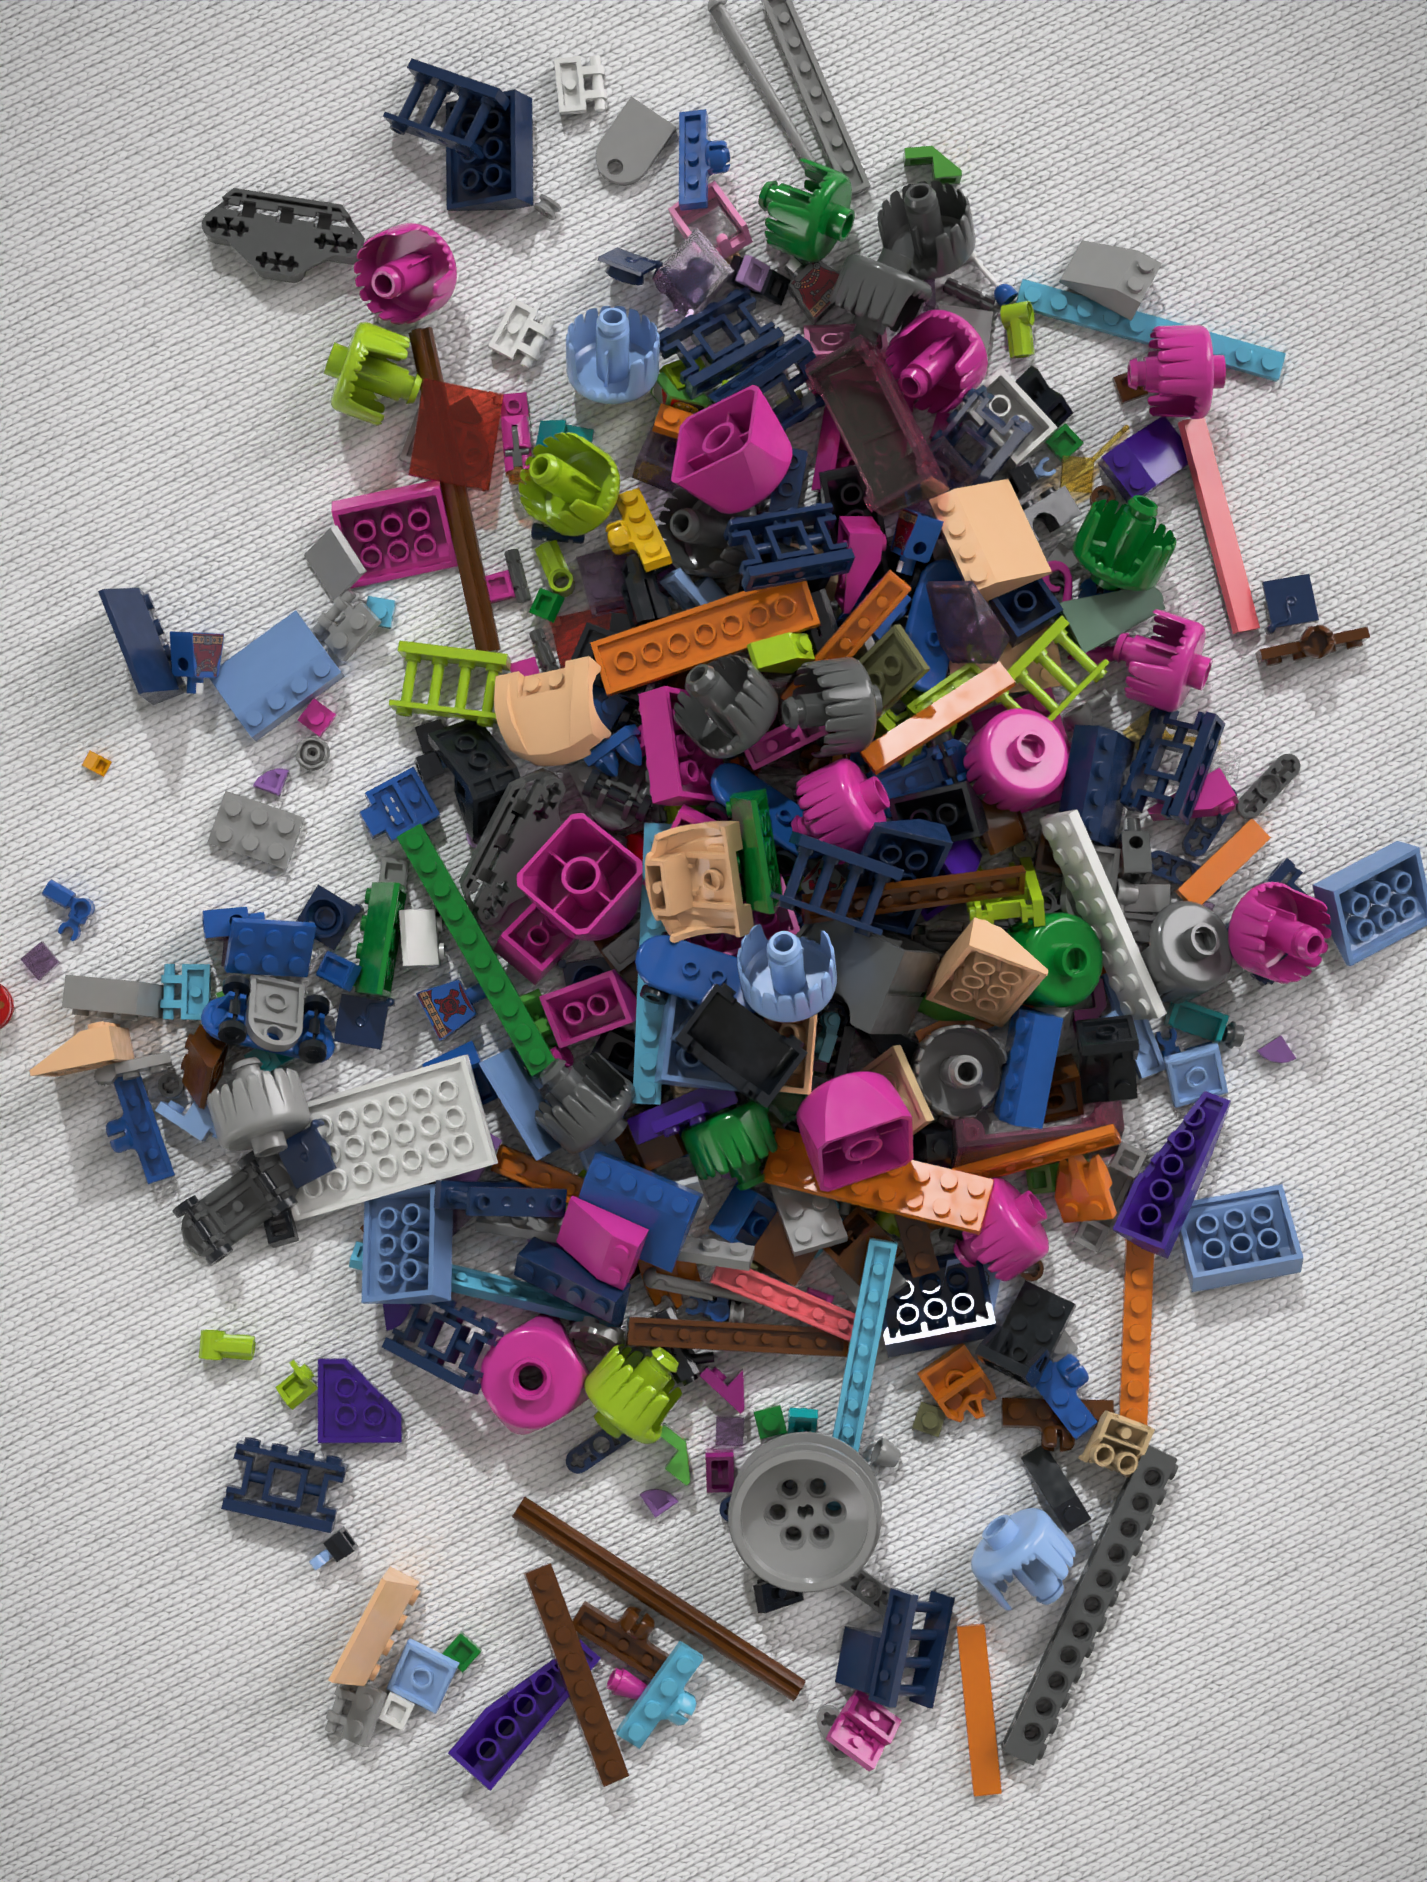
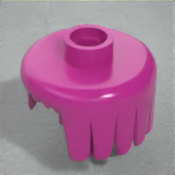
(406, 273)
(937, 360)
(1180, 371)
(1165, 664)
(1016, 759)
(842, 804)
(1276, 922)
(1009, 1233)

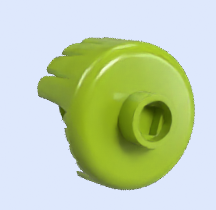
(364, 370)
(570, 484)
(631, 1395)

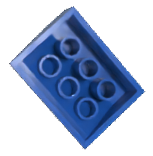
(1029, 1067)
(645, 1200)

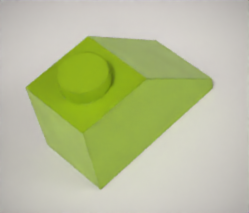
(781, 653)

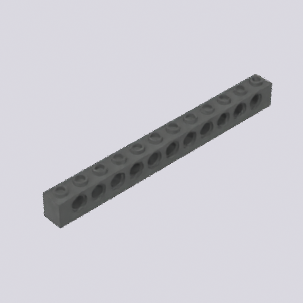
(1033, 1748)

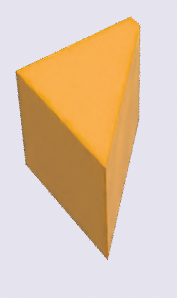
(96, 763)

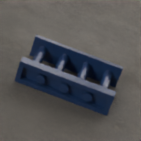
(447, 82)
(857, 866)
(499, 1198)
(894, 1645)

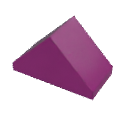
(719, 1470)

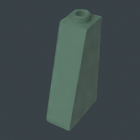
(1106, 615)

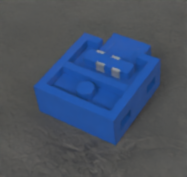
(398, 806)

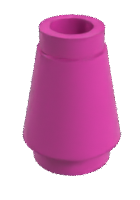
(625, 1684)

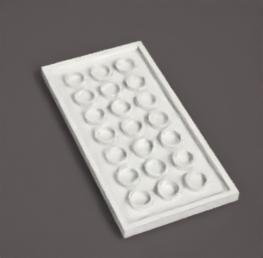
(398, 1136)

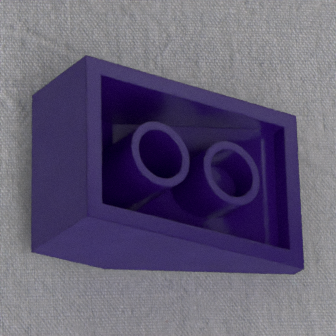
(1145, 459)

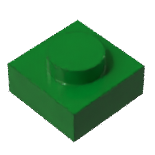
(1064, 442)
(546, 605)
(770, 1421)
(462, 1650)

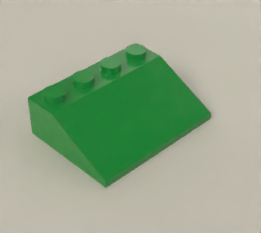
(758, 857)
(380, 938)

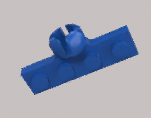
(698, 159)
(140, 1130)
(1059, 1389)

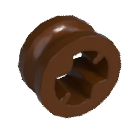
(1104, 489)
(1027, 1276)

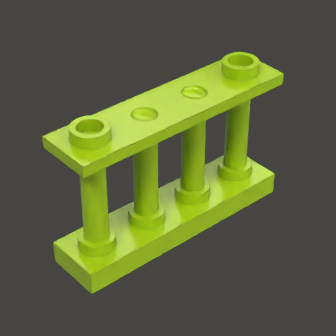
(1038, 654)
(440, 656)

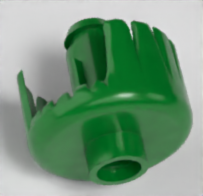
(808, 222)
(1122, 546)
(1069, 953)
(731, 1143)

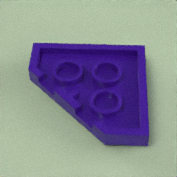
(353, 1407)

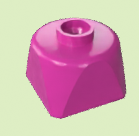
(732, 452)
(569, 862)
(855, 1129)
(541, 1344)

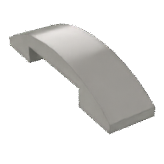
(1122, 1170)

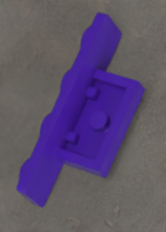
(681, 1111)

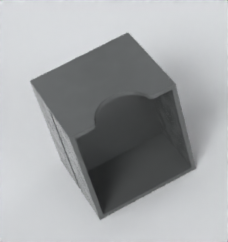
(878, 976)

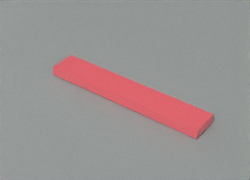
(786, 1300)

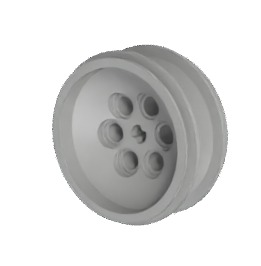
(810, 1559)

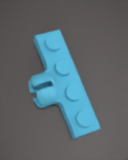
(663, 1697)

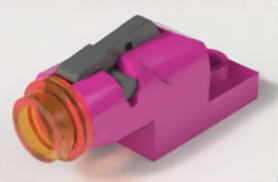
(516, 436)

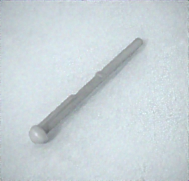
(744, 55)
(690, 1287)

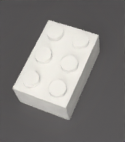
(1013, 401)

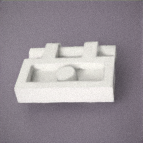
(570, 85)
(513, 330)

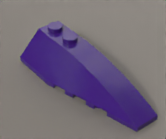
(1171, 1180)
(512, 1723)

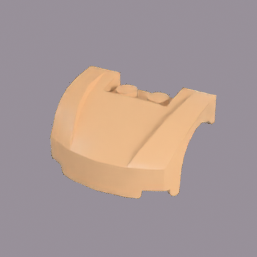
(550, 713)
(697, 881)

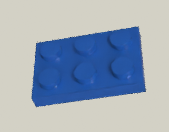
(270, 947)

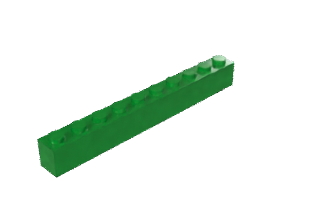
(477, 950)

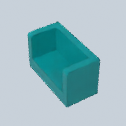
(1197, 1020)

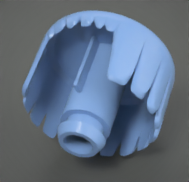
(612, 355)
(787, 974)
(1030, 1549)

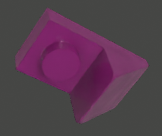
(731, 1392)

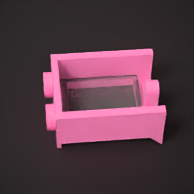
(718, 222)

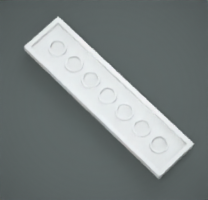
(1101, 910)

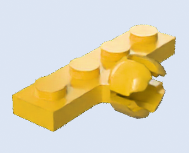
(637, 531)

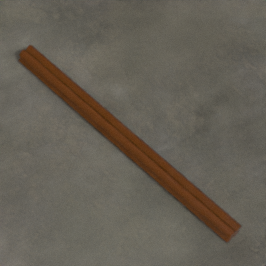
(460, 517)
(659, 1599)

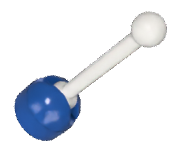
(1003, 293)

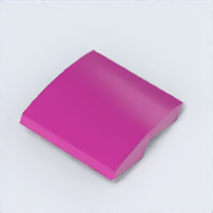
(863, 1730)

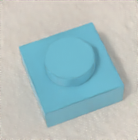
(382, 609)

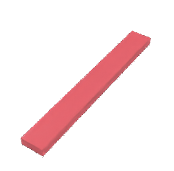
(1218, 525)

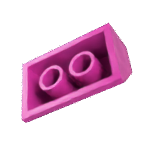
(589, 1008)

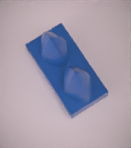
(623, 742)

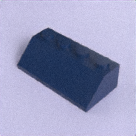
(570, 1281)

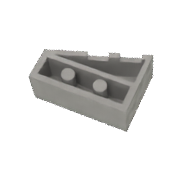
(111, 997)

